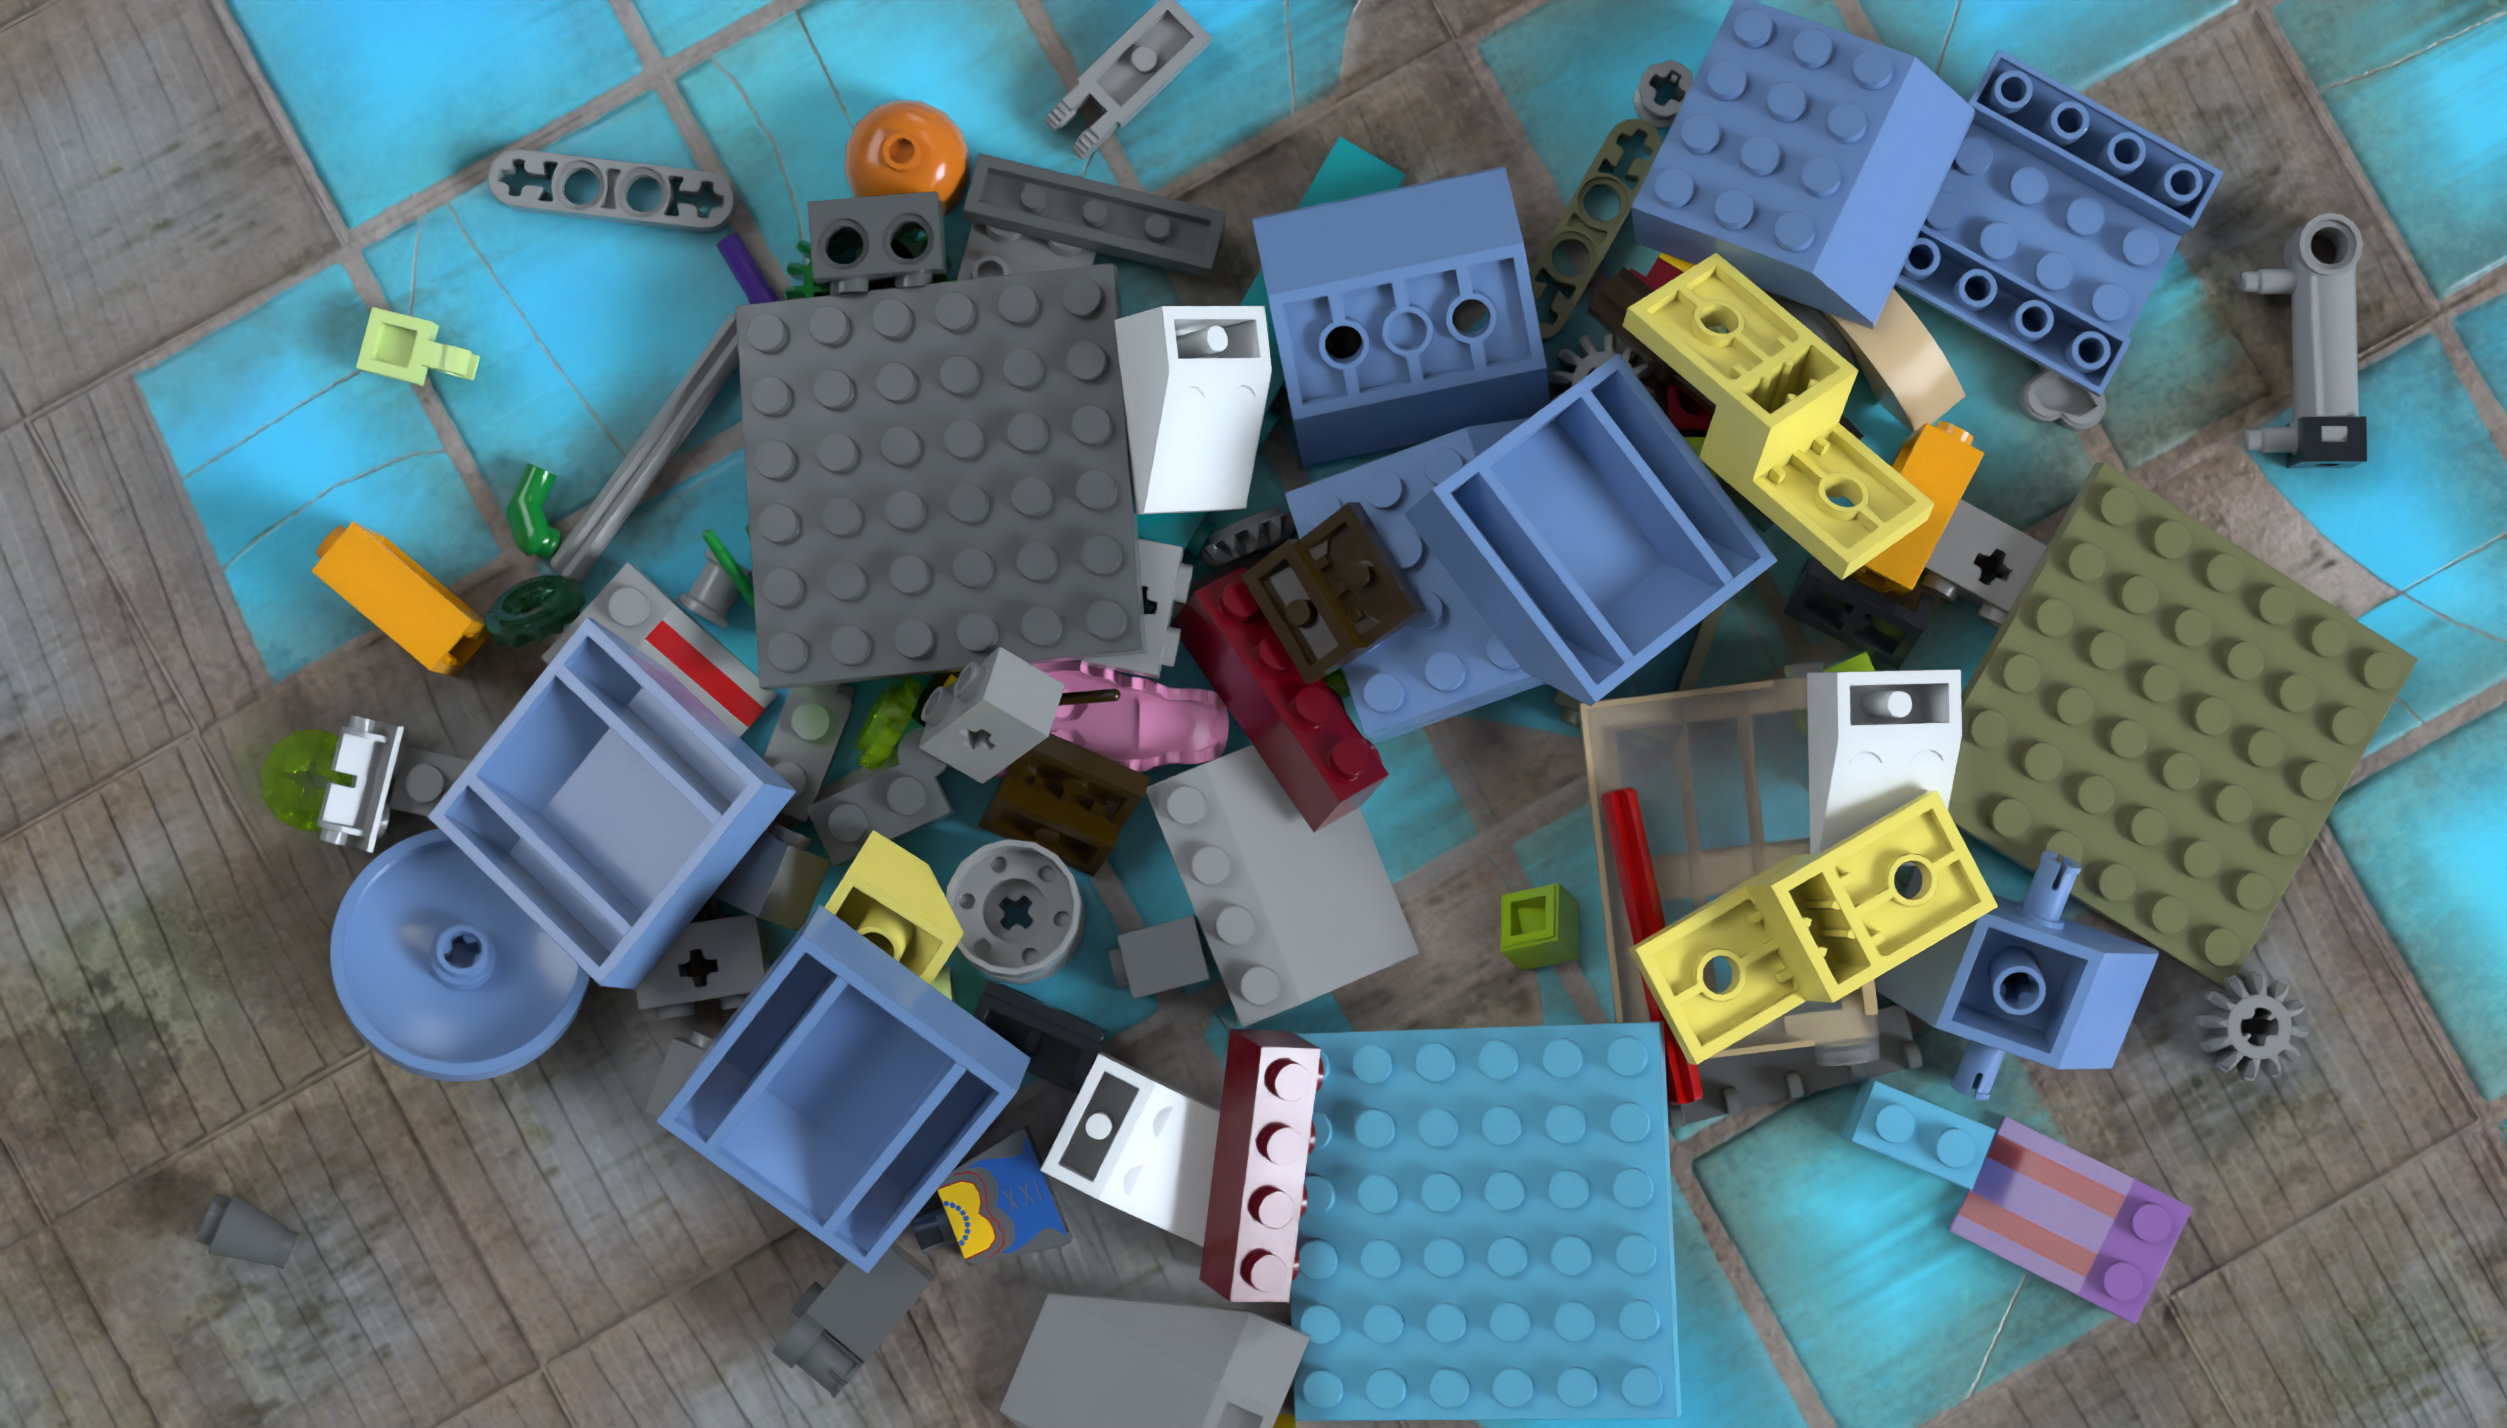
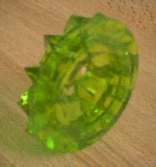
(886, 722)
(294, 755)

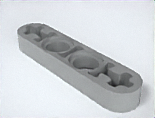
(614, 182)

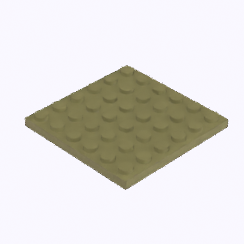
(2167, 723)

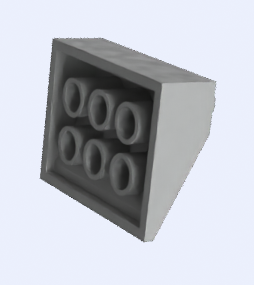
(1274, 899)

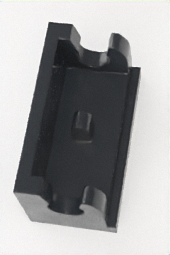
(1857, 613)
(1055, 1040)

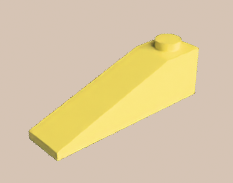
(897, 906)

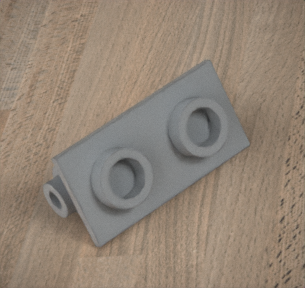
(372, 761)

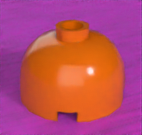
(907, 151)

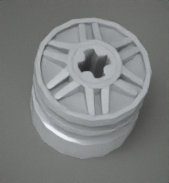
(1017, 874)

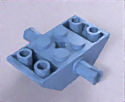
(2061, 1015)

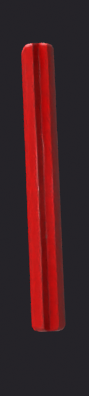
(1646, 919)

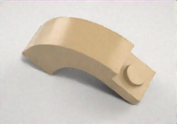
(1902, 364)

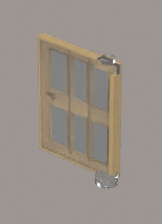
(1719, 803)

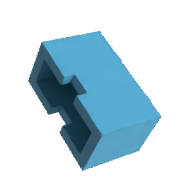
(1918, 1133)

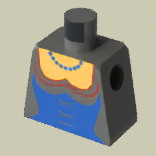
(996, 1205)

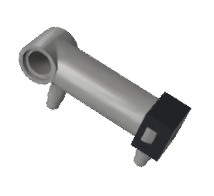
(2324, 349)

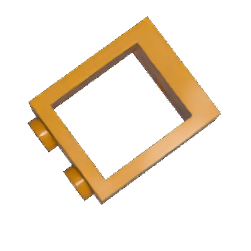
(1940, 466)
(401, 598)

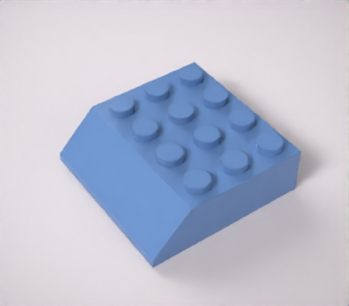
(1803, 161)
(1591, 535)
(1449, 653)
(611, 805)
(844, 1089)

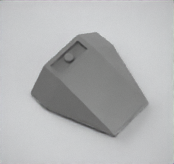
(1151, 1366)

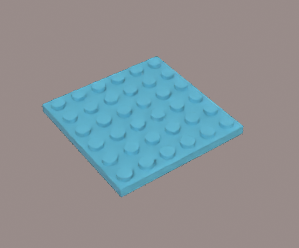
(1489, 1227)

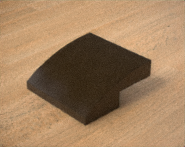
(1333, 593)
(1065, 802)

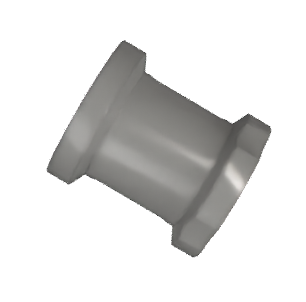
(1654, 79)
(713, 592)

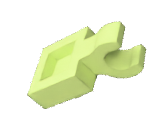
(406, 348)

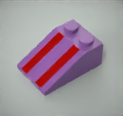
(2070, 1219)

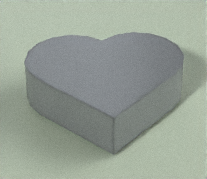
(2054, 398)

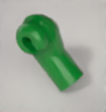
(527, 517)

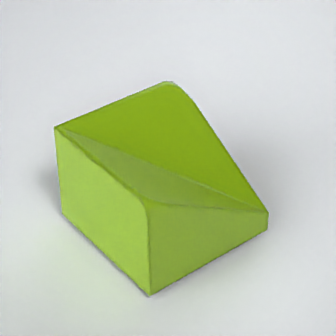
(1539, 926)

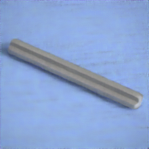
(649, 454)

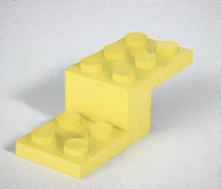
(1778, 415)
(1813, 927)

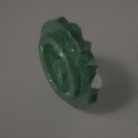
(534, 610)

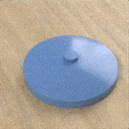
(448, 966)

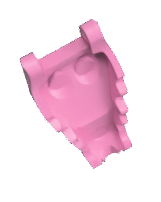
(1146, 725)

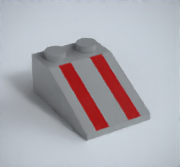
(669, 635)

